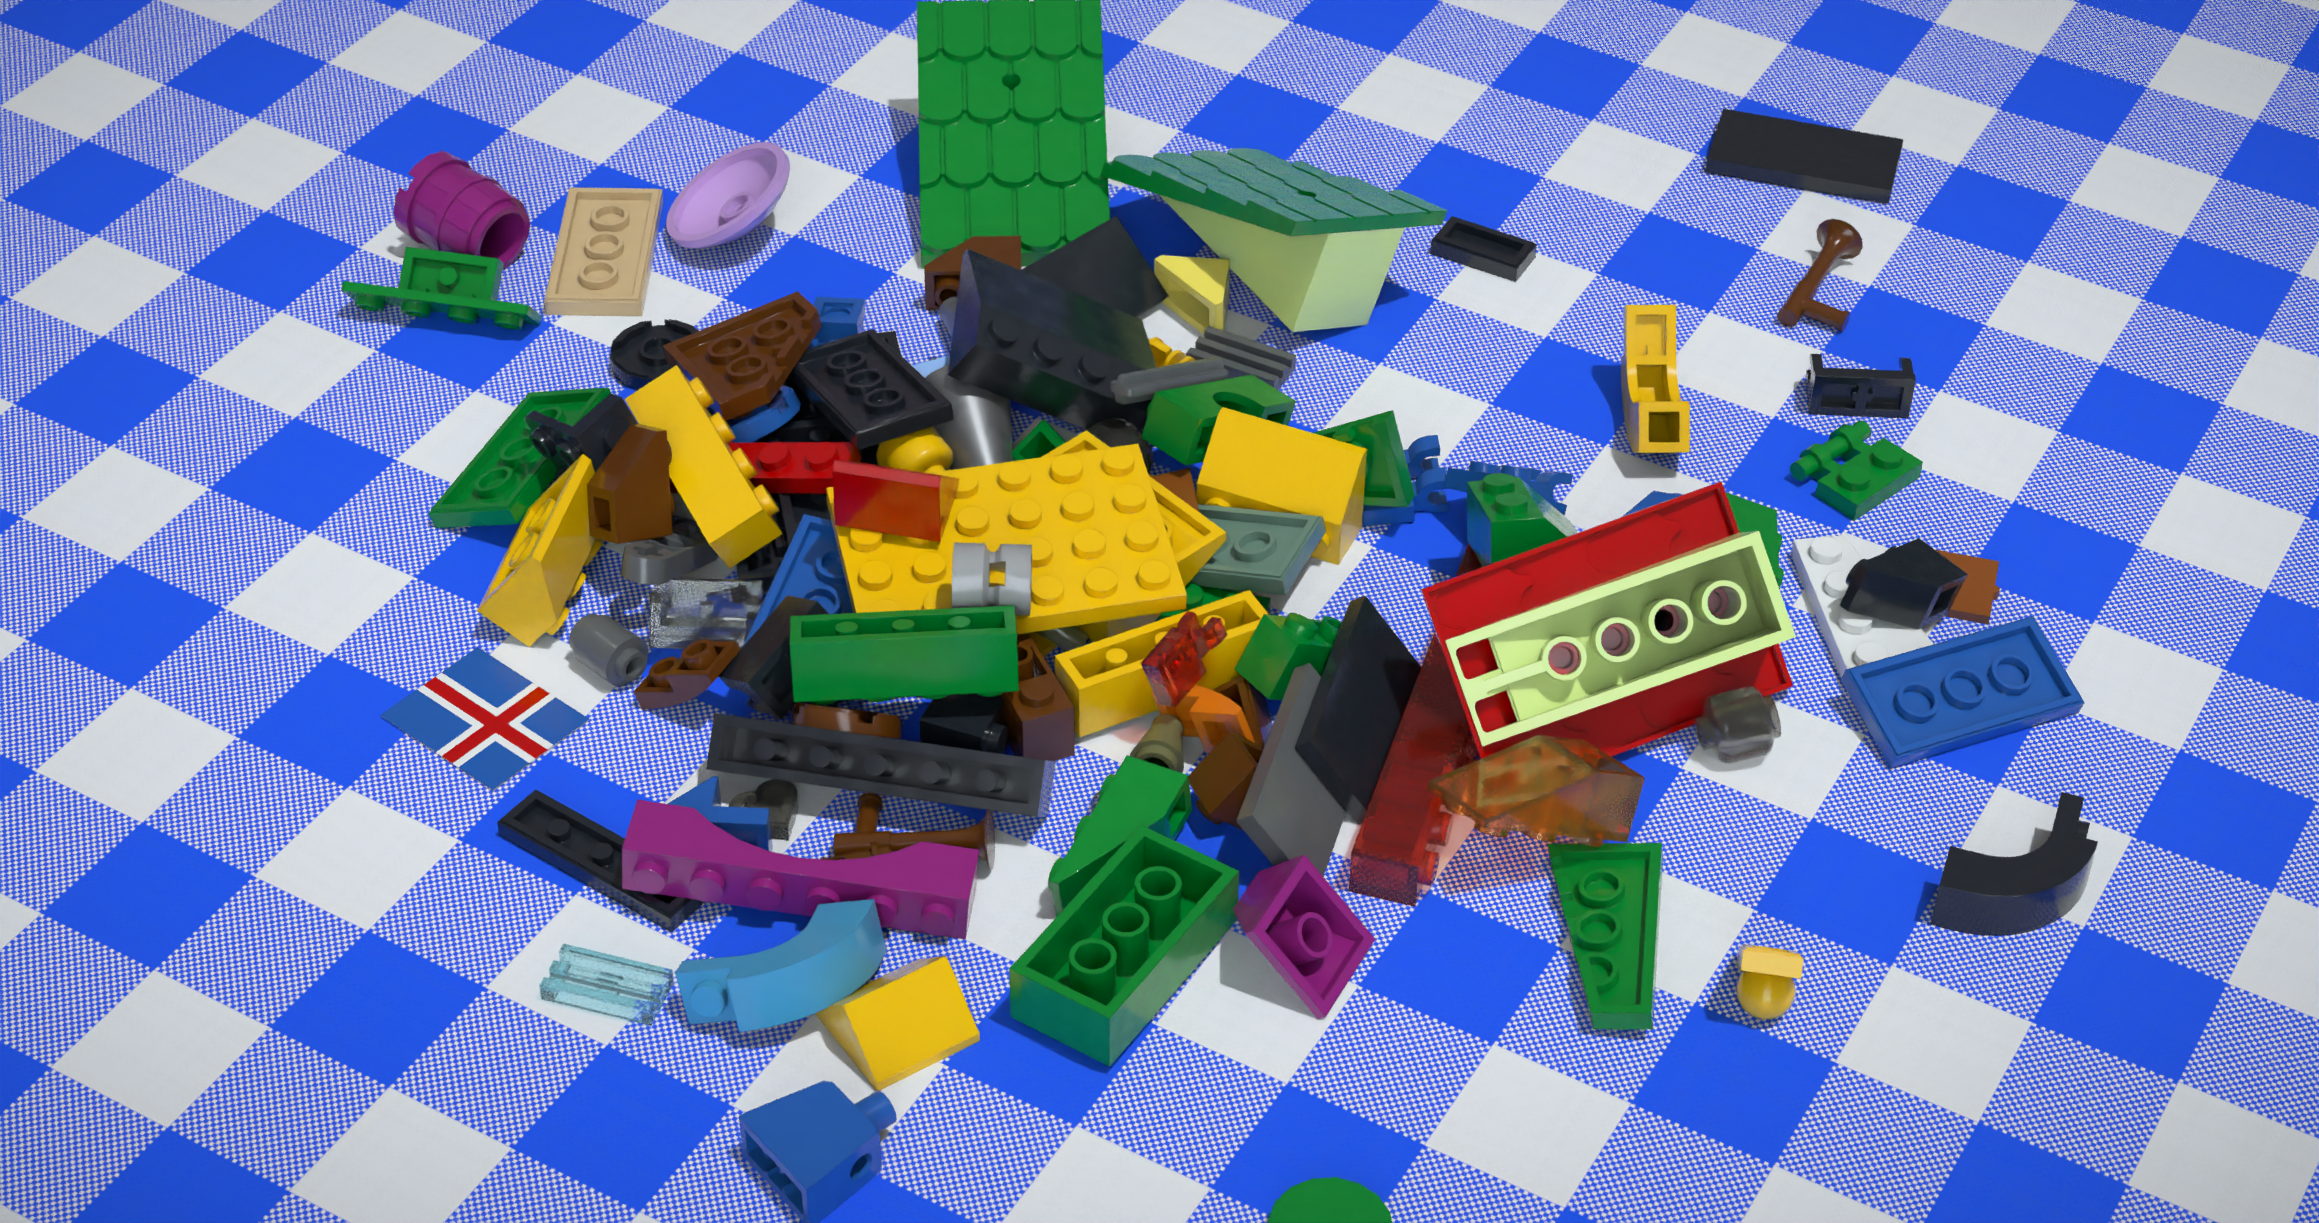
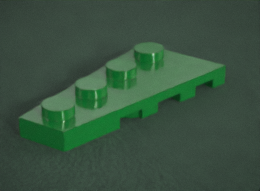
(1613, 926)

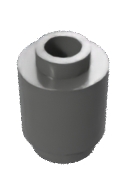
(608, 649)

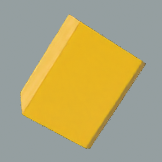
(903, 1021)

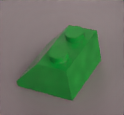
(1510, 518)

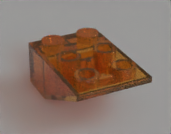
(1545, 791)

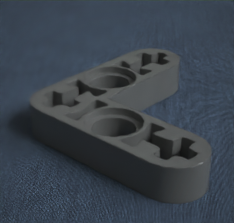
(669, 556)

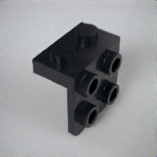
(591, 435)

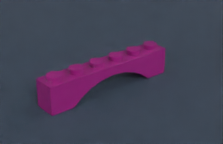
(686, 856)

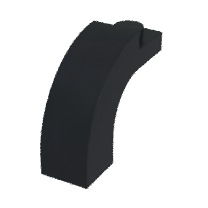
(2018, 892)

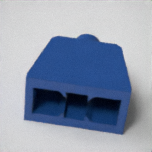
(816, 1146)

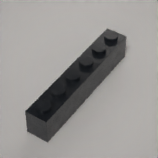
(881, 765)

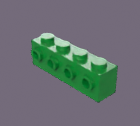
(904, 654)

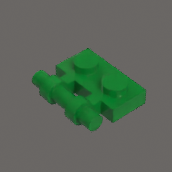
(1867, 476)

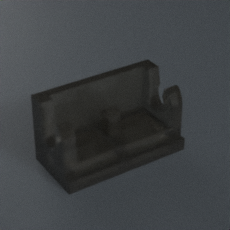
(703, 609)

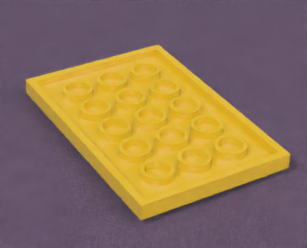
(1090, 529)

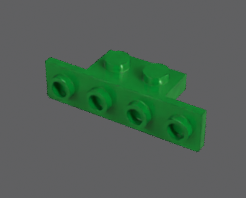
(448, 284)

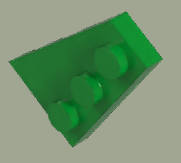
(1386, 466)

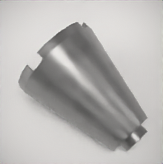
(980, 424)

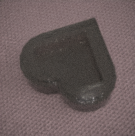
(782, 801)

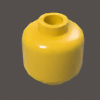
(916, 451)

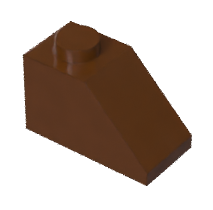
(1225, 777)

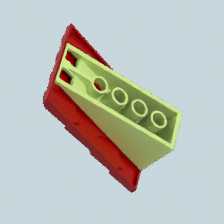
(1570, 636)

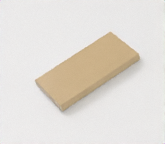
(604, 252)

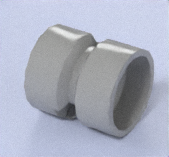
(972, 576)

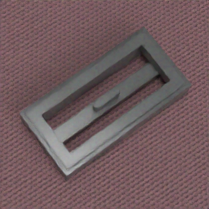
(1245, 356)

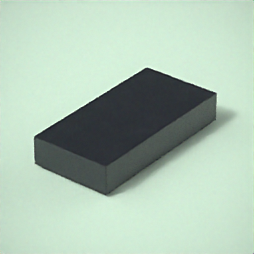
(1483, 248)

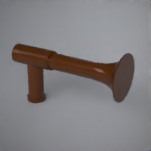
(1837, 241)
(979, 836)

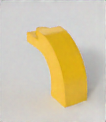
(1650, 392)

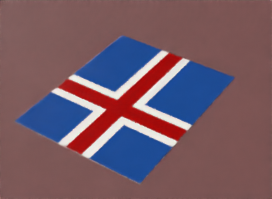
(485, 718)

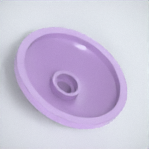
(729, 197)

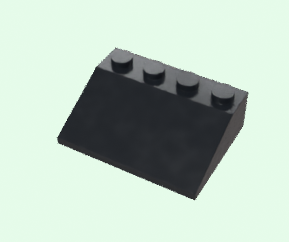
(1044, 344)

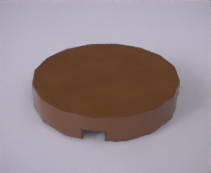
(847, 720)

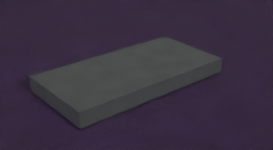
(1287, 803)

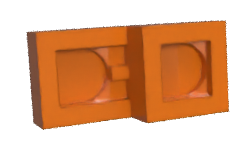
(1208, 716)

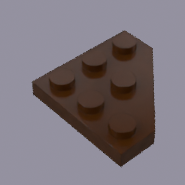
(748, 354)

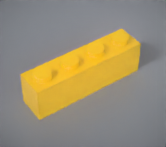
(705, 468)
(1108, 678)

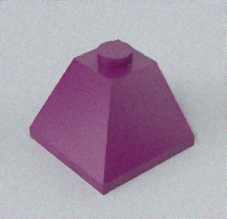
(1304, 931)

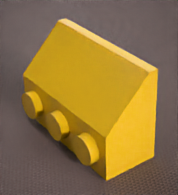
(1286, 471)
(544, 560)

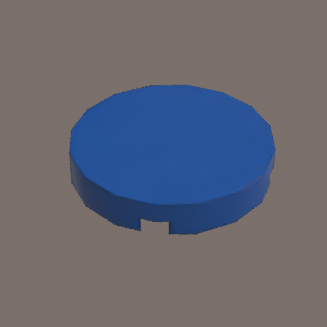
(766, 417)

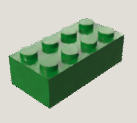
(1123, 945)

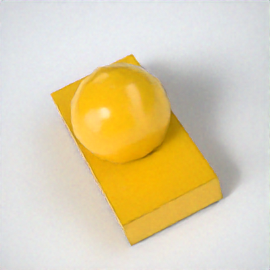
(1767, 981)

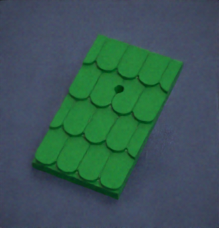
(1010, 123)
(1292, 231)

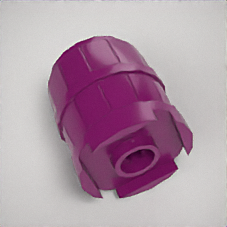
(461, 210)

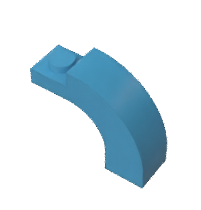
(791, 980)

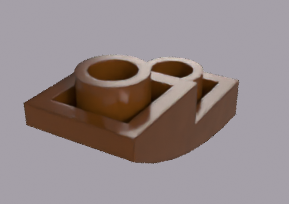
(682, 679)

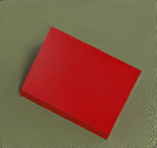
(892, 500)

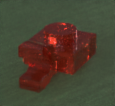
(1177, 661)

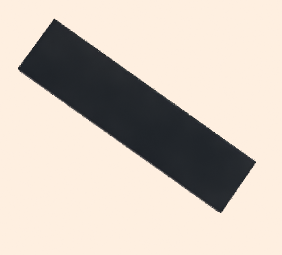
(587, 854)

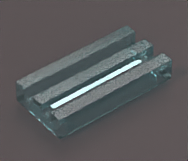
(610, 977)

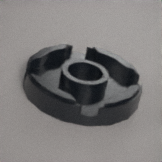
(639, 352)

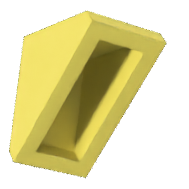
(1196, 288)

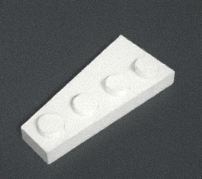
(1850, 636)

